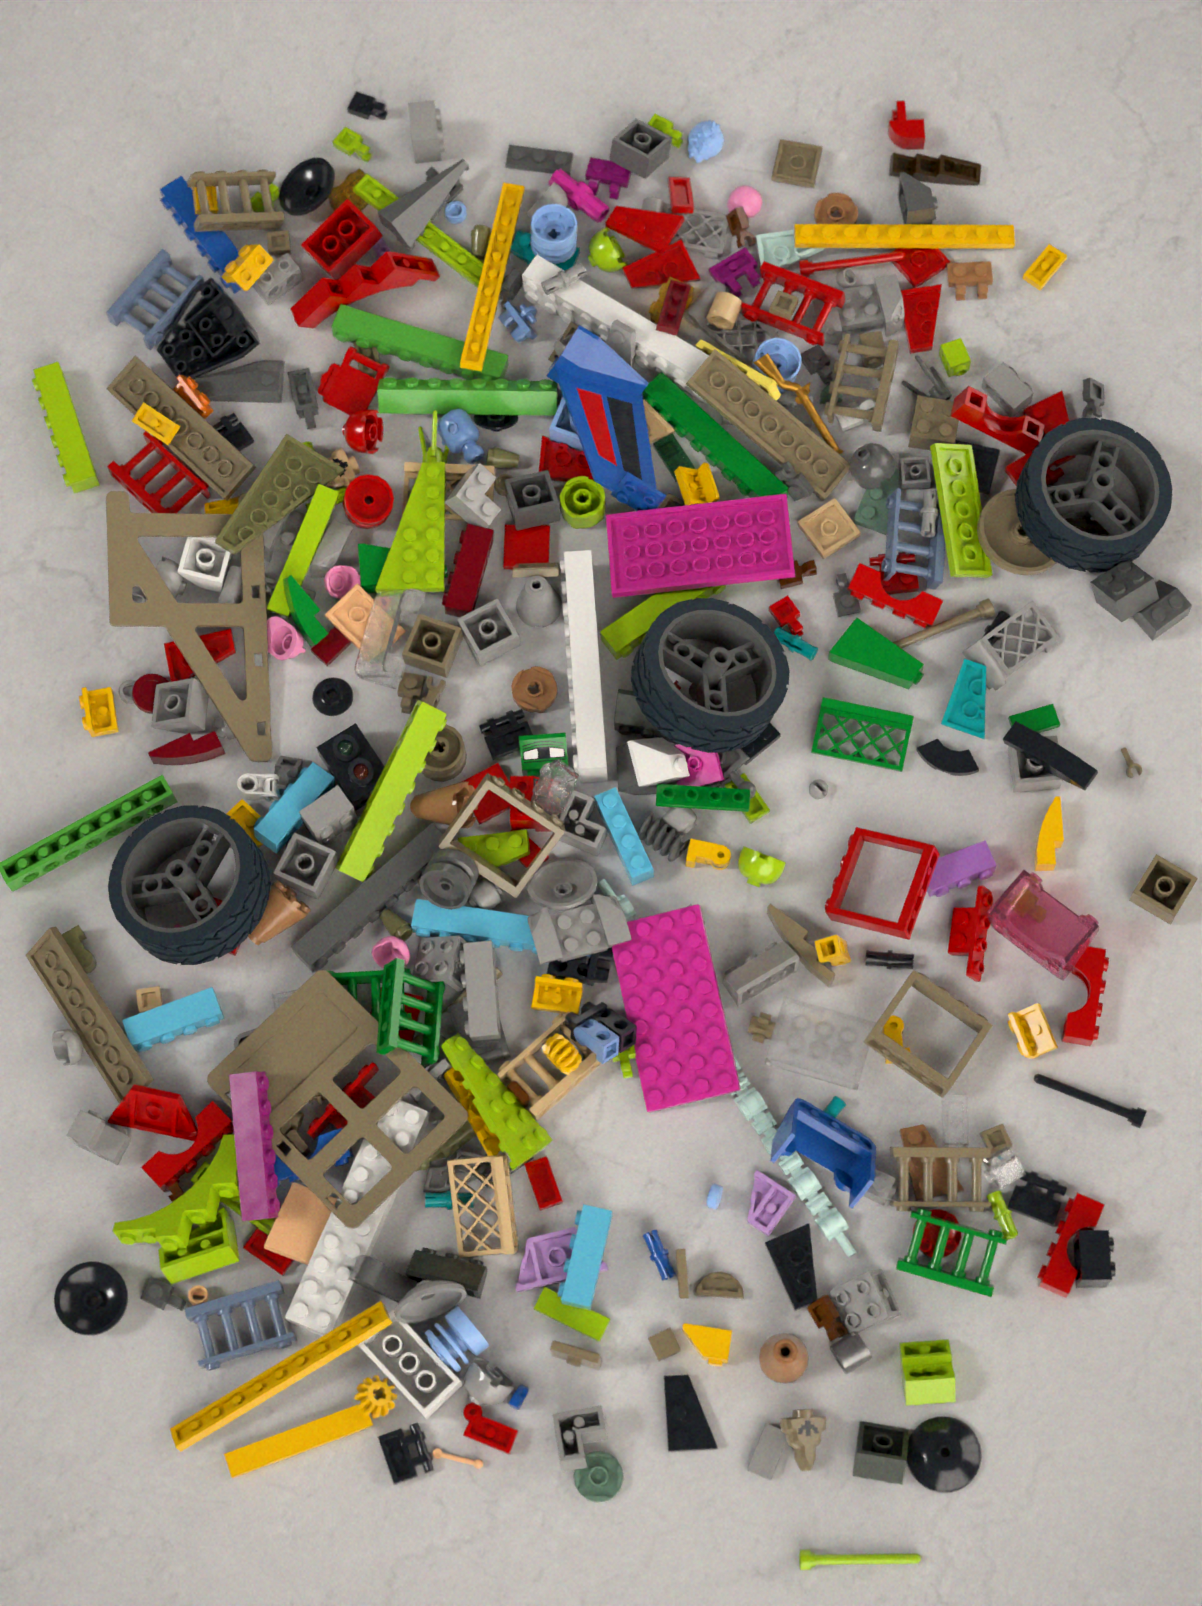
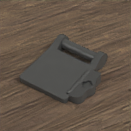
(454, 1022)

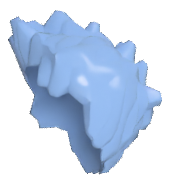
(705, 140)

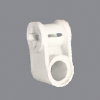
(261, 788)

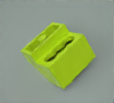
(927, 1372)

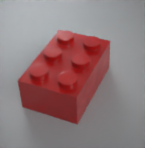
(341, 240)

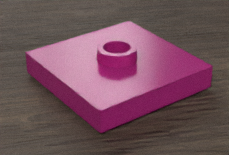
(702, 767)

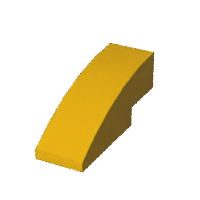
(1049, 837)

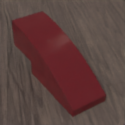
(188, 751)

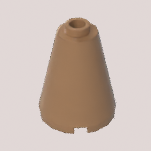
(443, 804)

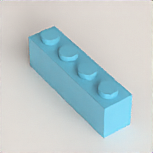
(284, 815)
(624, 836)
(173, 1019)
(586, 1257)

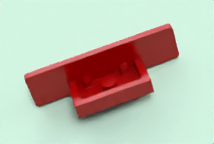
(970, 932)
(355, 1092)

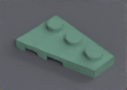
(872, 509)

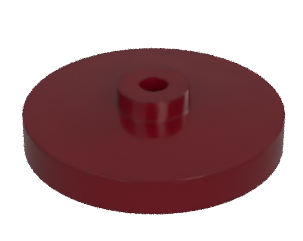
(144, 691)

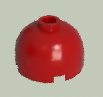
(363, 431)

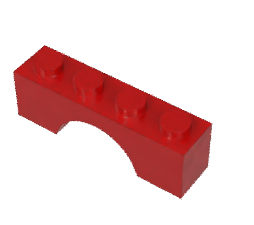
(1017, 432)
(867, 584)
(1081, 1024)
(168, 1168)
(1059, 1272)

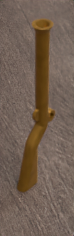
(767, 365)

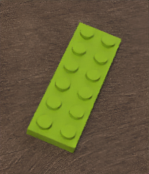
(960, 509)

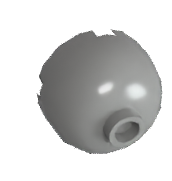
(552, 195)
(168, 571)
(487, 1384)

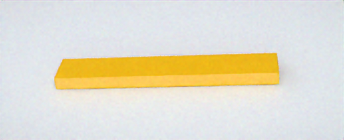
(297, 1440)

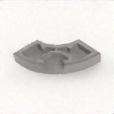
(438, 1178)

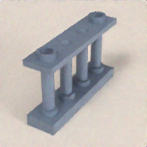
(140, 286)
(934, 552)
(223, 1307)

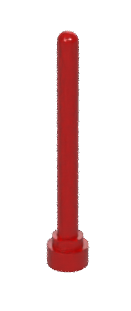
(808, 267)

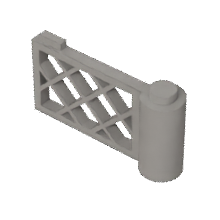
(658, 205)
(697, 314)
(232, 589)
(985, 654)

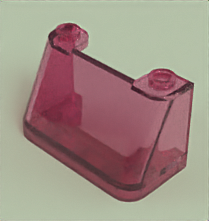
(1042, 925)

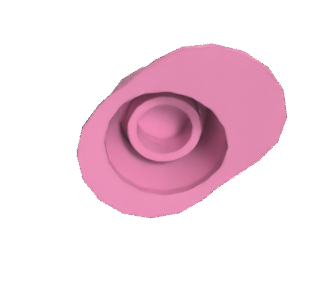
(283, 639)

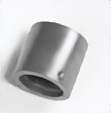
(850, 1352)

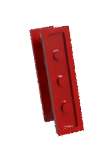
(794, 282)
(138, 486)

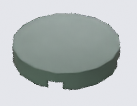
(601, 1478)

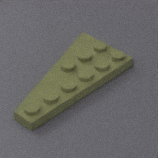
(280, 488)

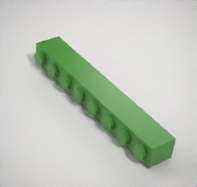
(412, 344)
(473, 396)

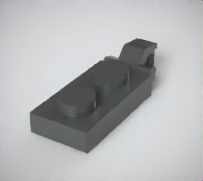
(304, 395)

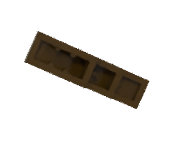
(936, 170)

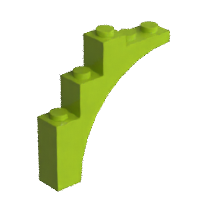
(198, 1205)

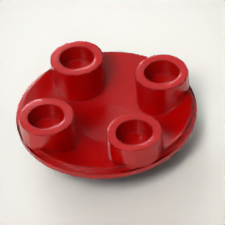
(932, 1231)

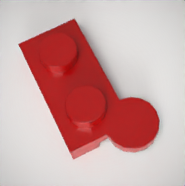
(487, 1430)

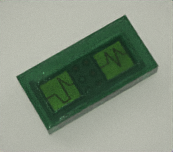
(672, 454)

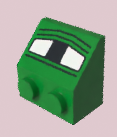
(541, 749)

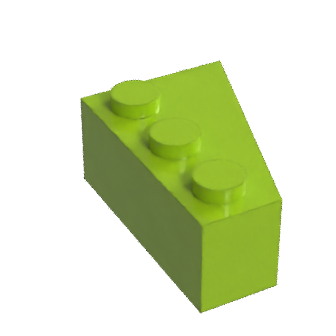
(208, 1249)

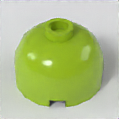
(606, 252)
(759, 867)

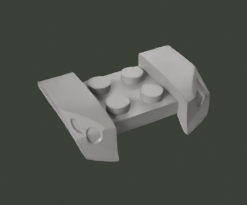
(865, 307)
(283, 534)
(579, 930)

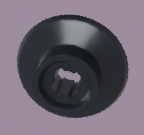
(336, 705)

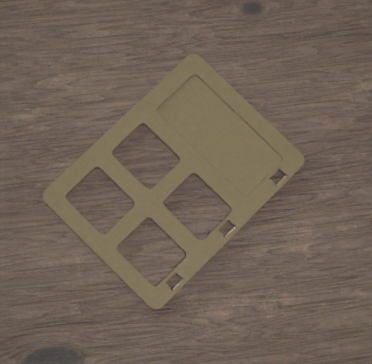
(302, 1053)

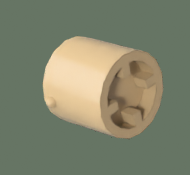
(724, 310)

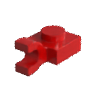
(786, 614)

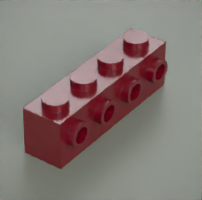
(469, 570)

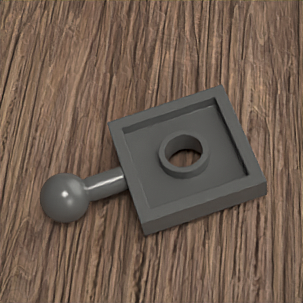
(730, 764)

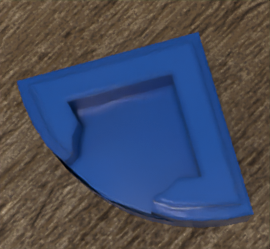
(519, 1397)

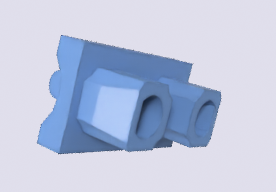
(523, 329)

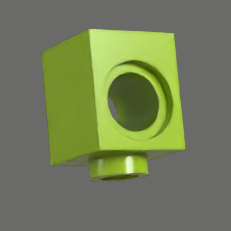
(955, 357)

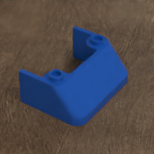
(829, 1144)

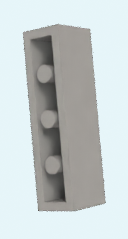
(481, 990)

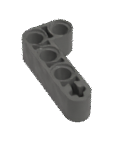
(380, 1279)

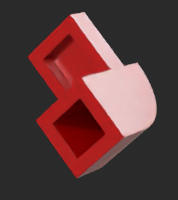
(903, 132)

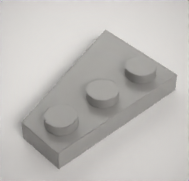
(622, 341)

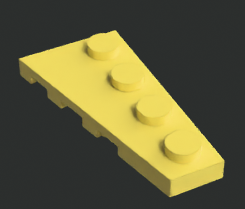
(766, 383)

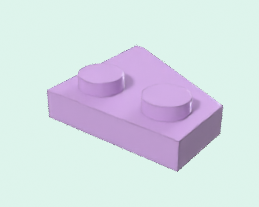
(768, 1203)

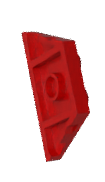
(155, 1112)

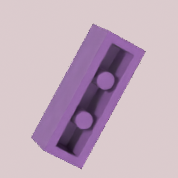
(961, 868)

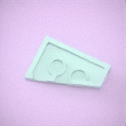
(780, 249)

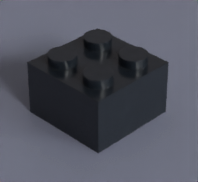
(1093, 1258)

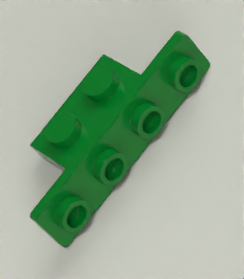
(703, 797)

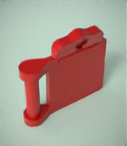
(349, 387)

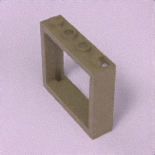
(517, 799)
(910, 1063)

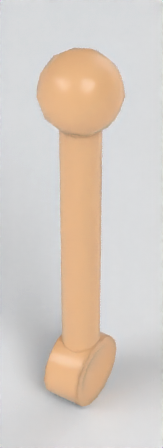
(437, 1453)

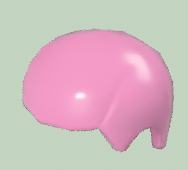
(747, 198)
(341, 580)
(389, 949)

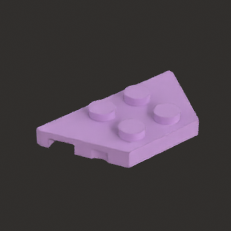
(545, 1260)

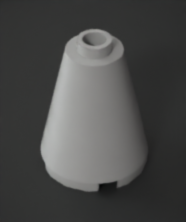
(538, 603)

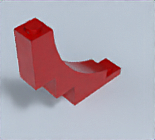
(387, 273)

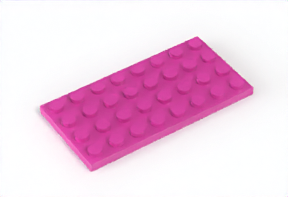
(700, 545)
(677, 1010)

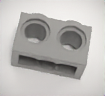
(278, 279)

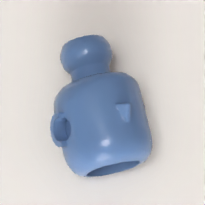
(460, 435)

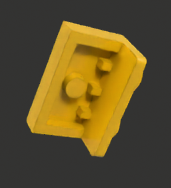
(248, 266)
(697, 485)
(99, 711)
(557, 995)
(1032, 1031)

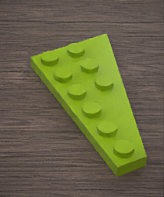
(419, 544)
(498, 1106)

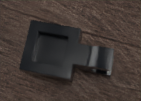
(365, 105)

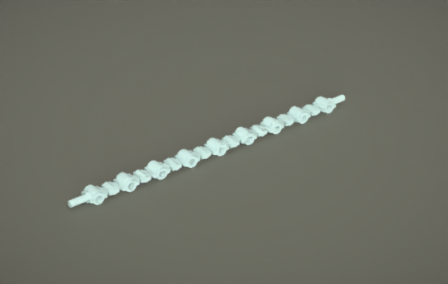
(752, 1106)

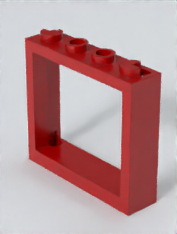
(915, 895)

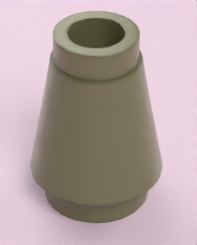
(479, 240)
(501, 458)
(396, 925)

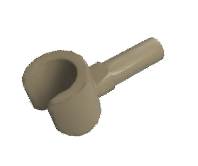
(1130, 763)

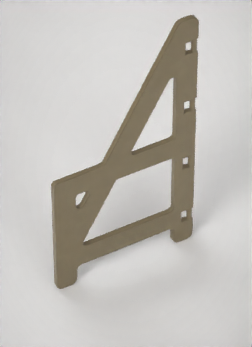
(132, 567)

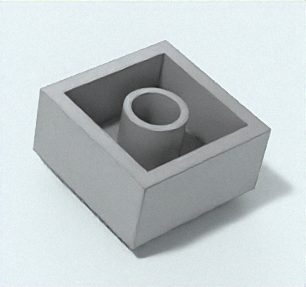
(915, 472)

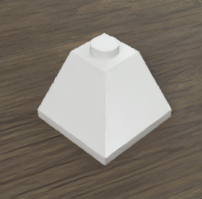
(657, 761)

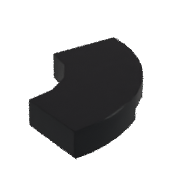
(946, 760)

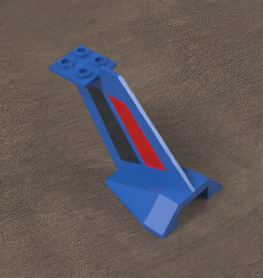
(608, 418)

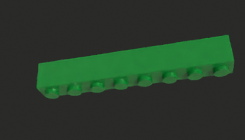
(711, 439)

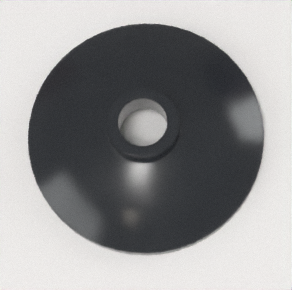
(495, 422)

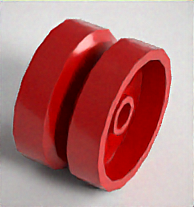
(363, 514)

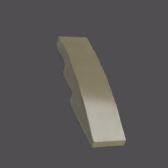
(795, 936)

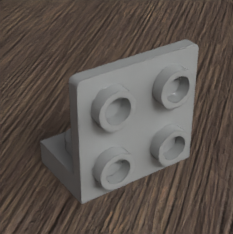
(440, 960)
(864, 1301)

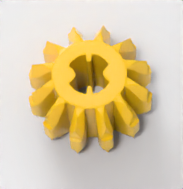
(562, 1053)
(382, 1403)

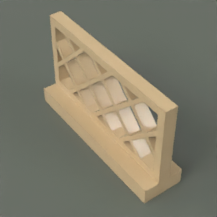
(454, 473)
(503, 1209)

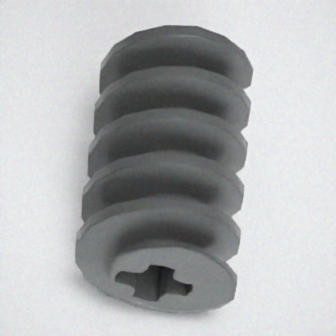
(662, 838)

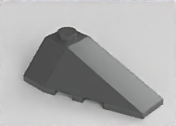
(248, 383)

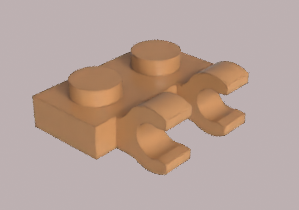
(969, 274)

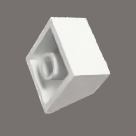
(204, 563)

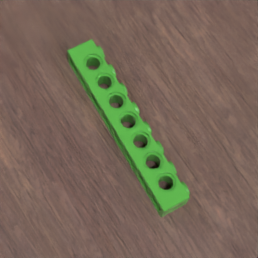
(87, 833)

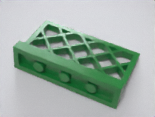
(868, 715)

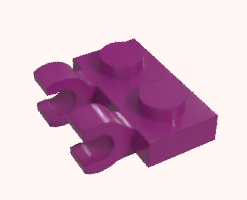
(608, 173)
(733, 268)

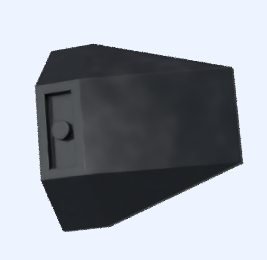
(207, 333)

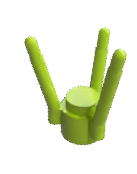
(434, 453)

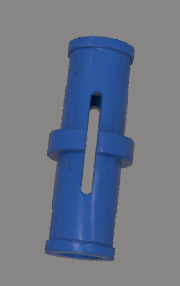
(659, 1255)

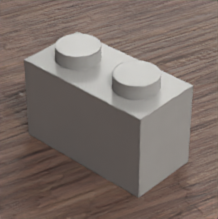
(1007, 389)

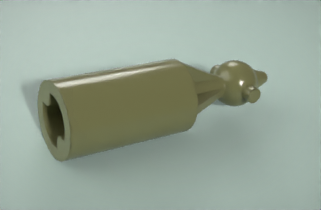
(454, 1143)

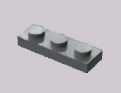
(538, 159)

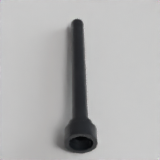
(1133, 1115)

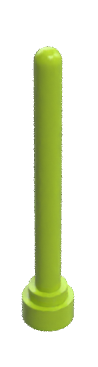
(809, 1560)

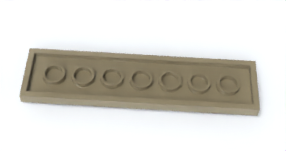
(768, 423)
(196, 440)
(87, 1014)

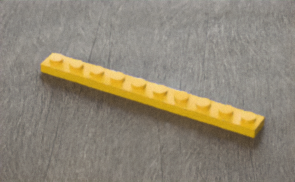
(903, 236)
(492, 277)
(280, 1376)

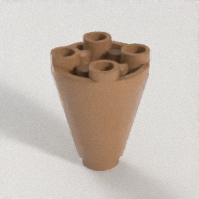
(280, 914)
(779, 1367)

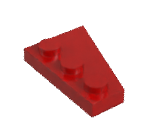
(1051, 413)
(218, 644)

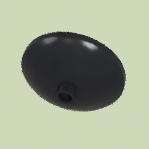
(307, 186)
(79, 1287)
(940, 1472)

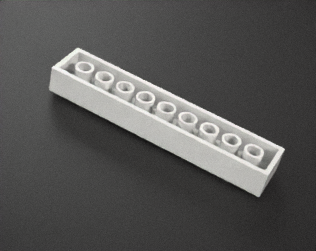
(597, 312)
(583, 666)
(326, 1283)

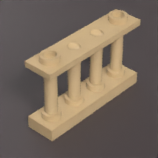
(557, 1089)

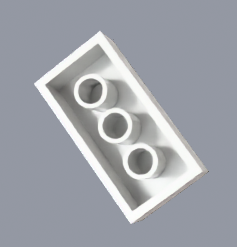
(411, 1366)

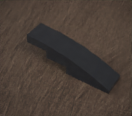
(1050, 755)

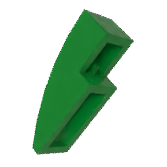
(303, 611)

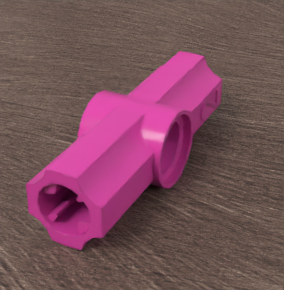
(580, 196)

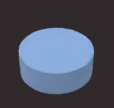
(455, 212)
(714, 1196)

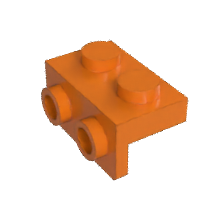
(188, 391)

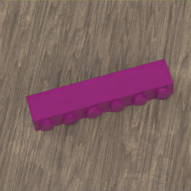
(254, 1146)

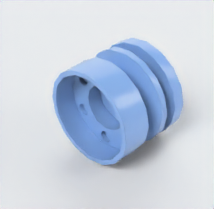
(554, 233)
(784, 355)
(456, 1339)

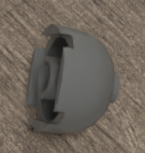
(872, 465)

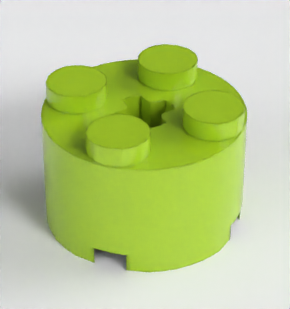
(582, 514)

